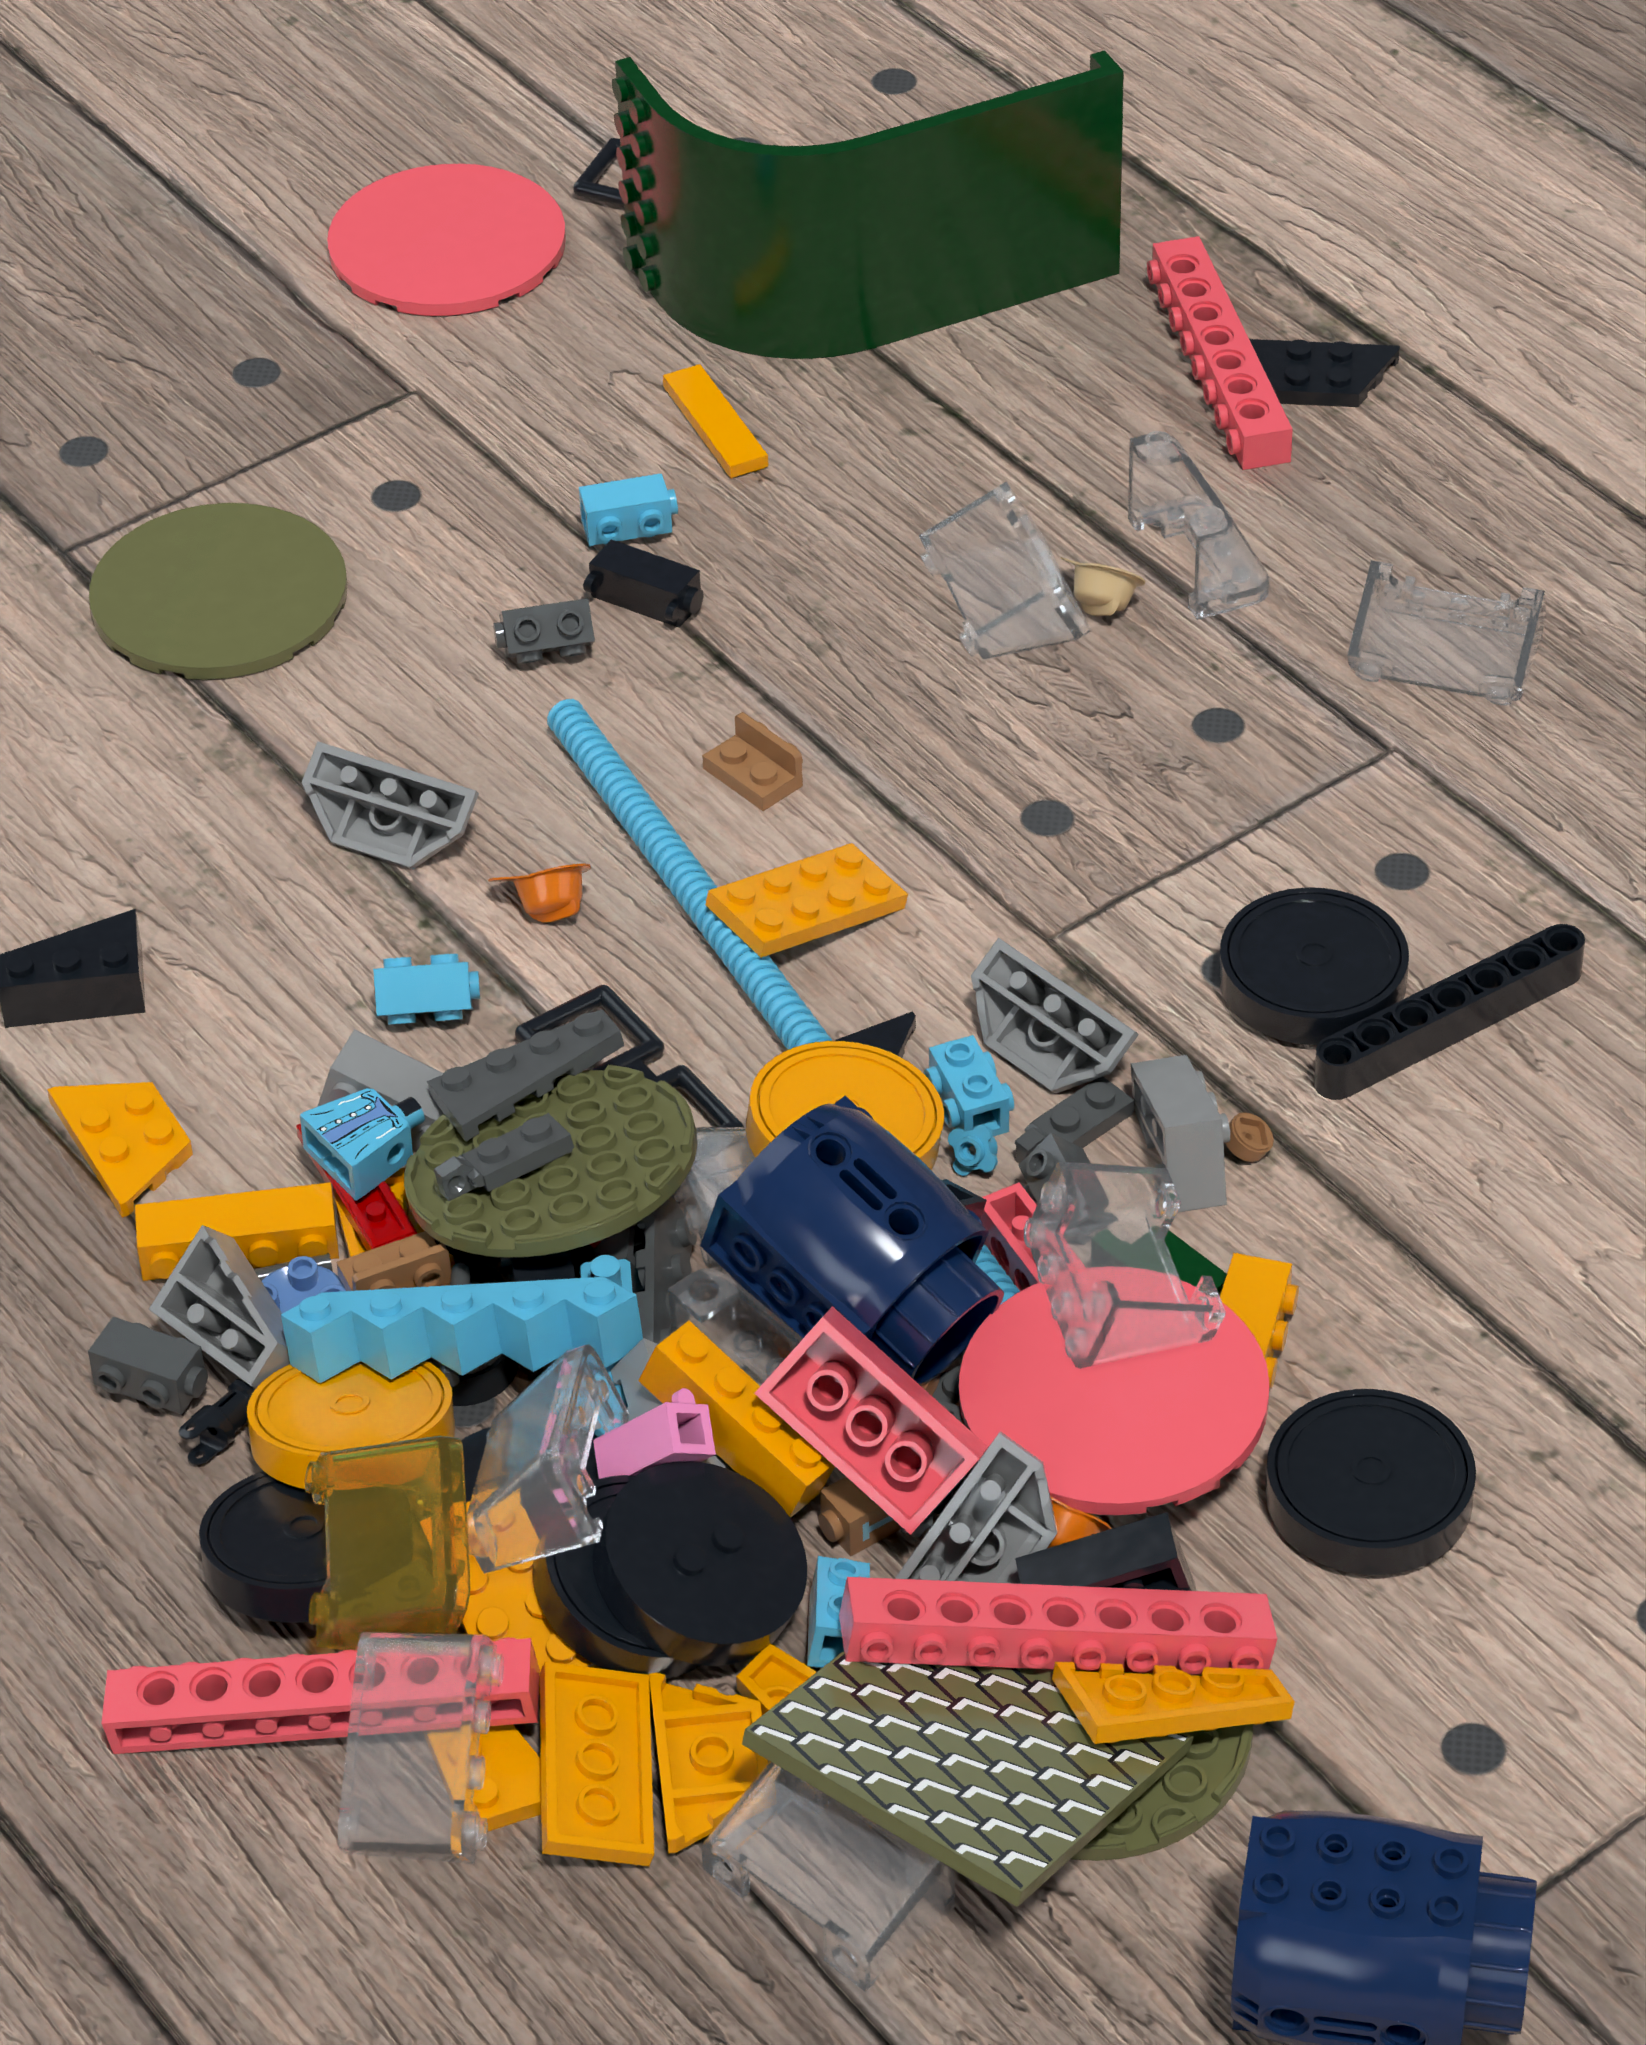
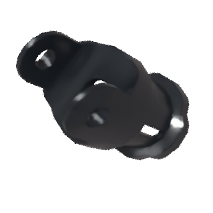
(217, 1422)

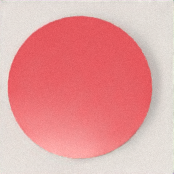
(446, 239)
(1119, 1429)

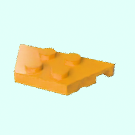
(123, 1136)
(701, 1756)

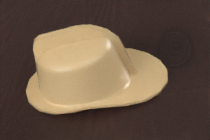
(1103, 587)

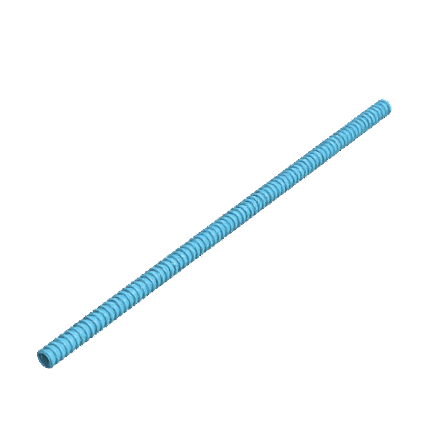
(690, 885)

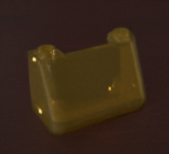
(391, 1540)

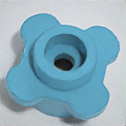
(985, 1146)

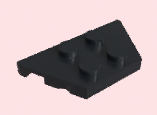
(1324, 371)

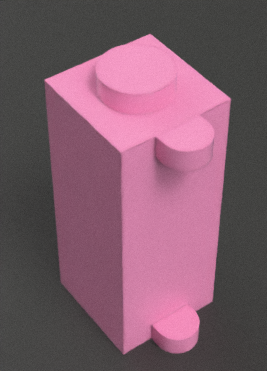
(660, 1436)

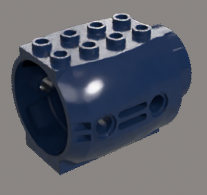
(859, 1226)
(1376, 1934)

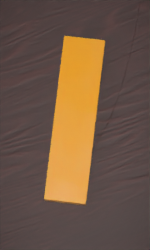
(715, 421)

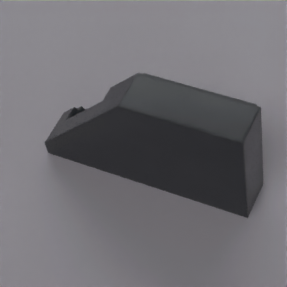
(888, 1035)

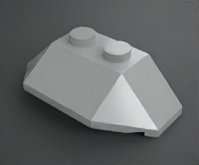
(385, 806)
(1044, 1022)
(989, 1521)

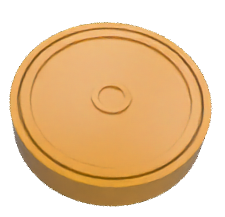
(871, 1077)
(300, 1418)

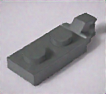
(1079, 1117)
(504, 1157)

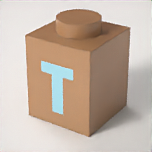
(853, 1517)

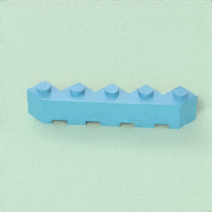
(460, 1325)

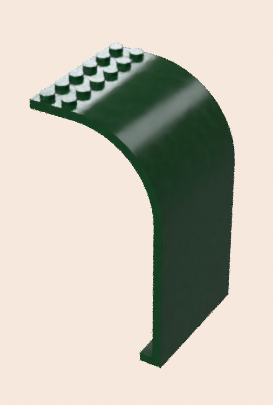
(872, 231)

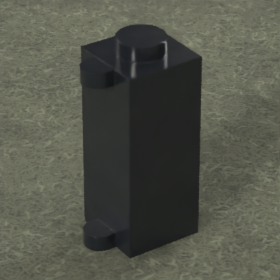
(644, 583)

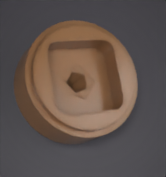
(1249, 1137)

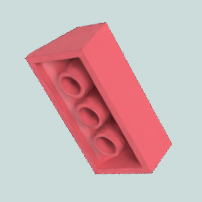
(871, 1420)

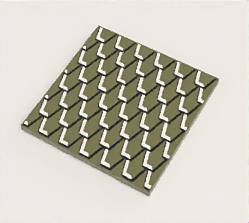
(962, 1763)

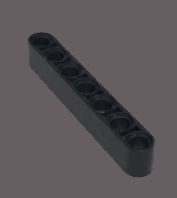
(1448, 1011)

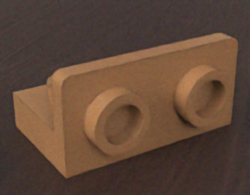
(756, 763)
(400, 1264)

